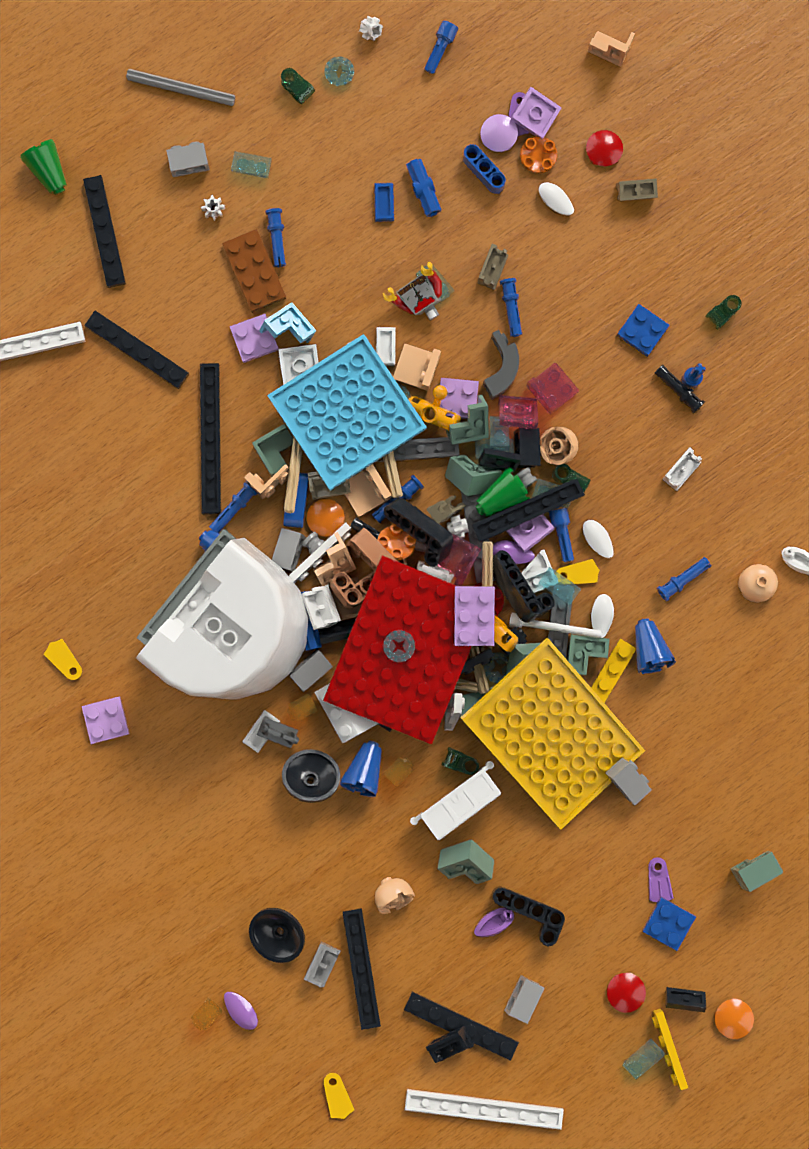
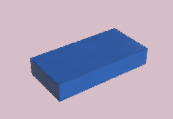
(384, 202)

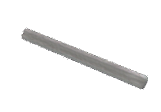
(180, 87)

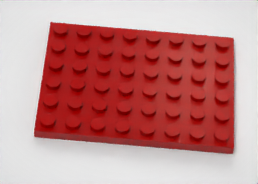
(407, 693)

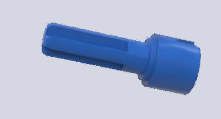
(445, 36)
(693, 376)
(560, 520)

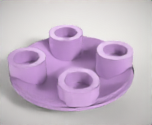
(499, 133)

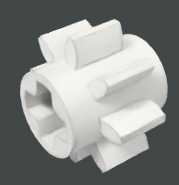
(371, 28)
(208, 206)
(457, 526)

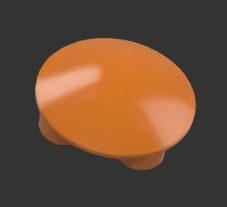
(538, 154)
(325, 517)
(397, 542)
(734, 1019)

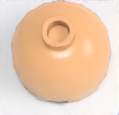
(558, 445)
(758, 583)
(393, 894)

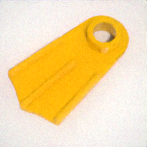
(581, 572)
(63, 659)
(337, 1097)

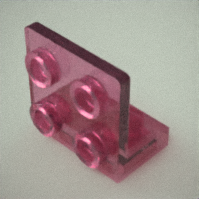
(552, 388)
(460, 559)

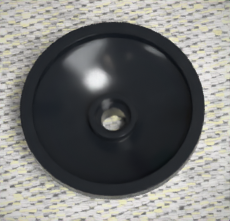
(314, 767)
(272, 941)

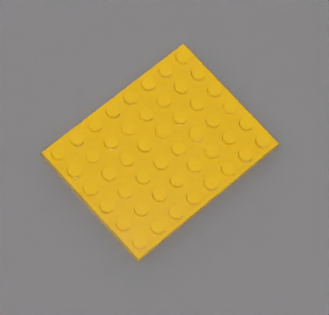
(552, 733)

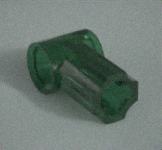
(570, 475)

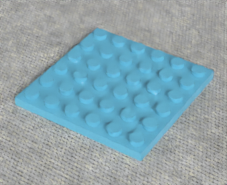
(347, 412)

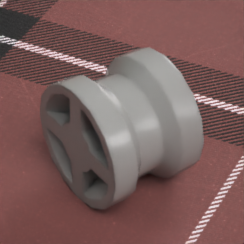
(526, 477)
(312, 542)

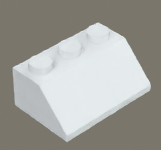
(344, 722)

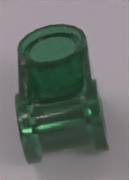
(298, 87)
(722, 313)
(459, 761)

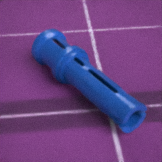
(276, 228)
(510, 298)
(408, 490)
(239, 501)
(676, 583)

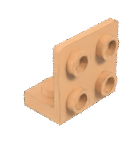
(416, 366)
(267, 489)
(367, 491)

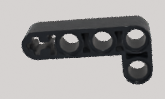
(422, 528)
(518, 591)
(526, 910)

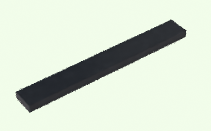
(210, 438)

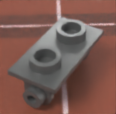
(278, 732)

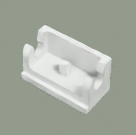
(682, 469)
(321, 607)

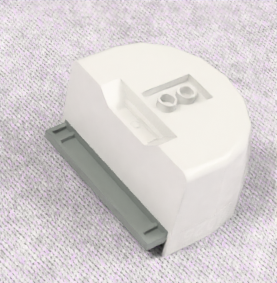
(227, 625)

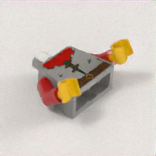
(420, 294)

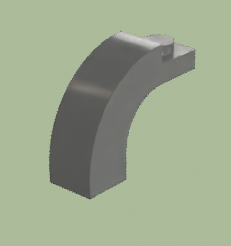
(504, 378)

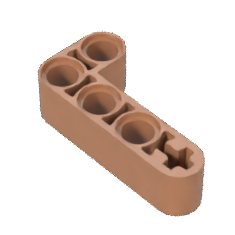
(368, 548)
(351, 588)

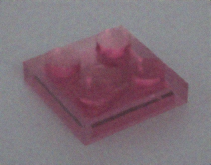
(518, 412)

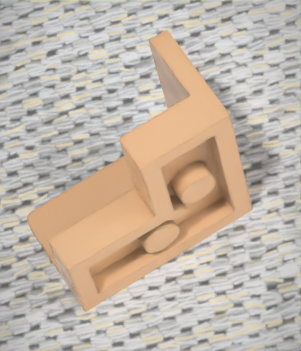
(610, 48)
(339, 562)

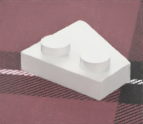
(536, 570)
(453, 711)

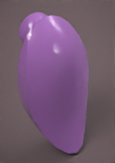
(514, 550)
(494, 922)
(240, 1010)

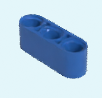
(485, 177)
(297, 518)

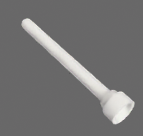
(516, 622)

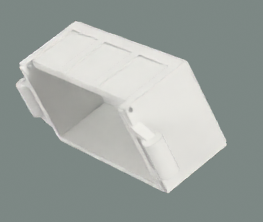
(460, 803)

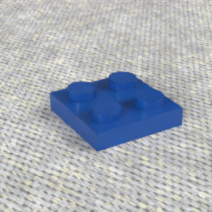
(643, 330)
(669, 923)

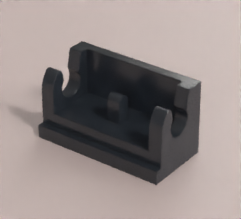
(528, 446)
(449, 1044)

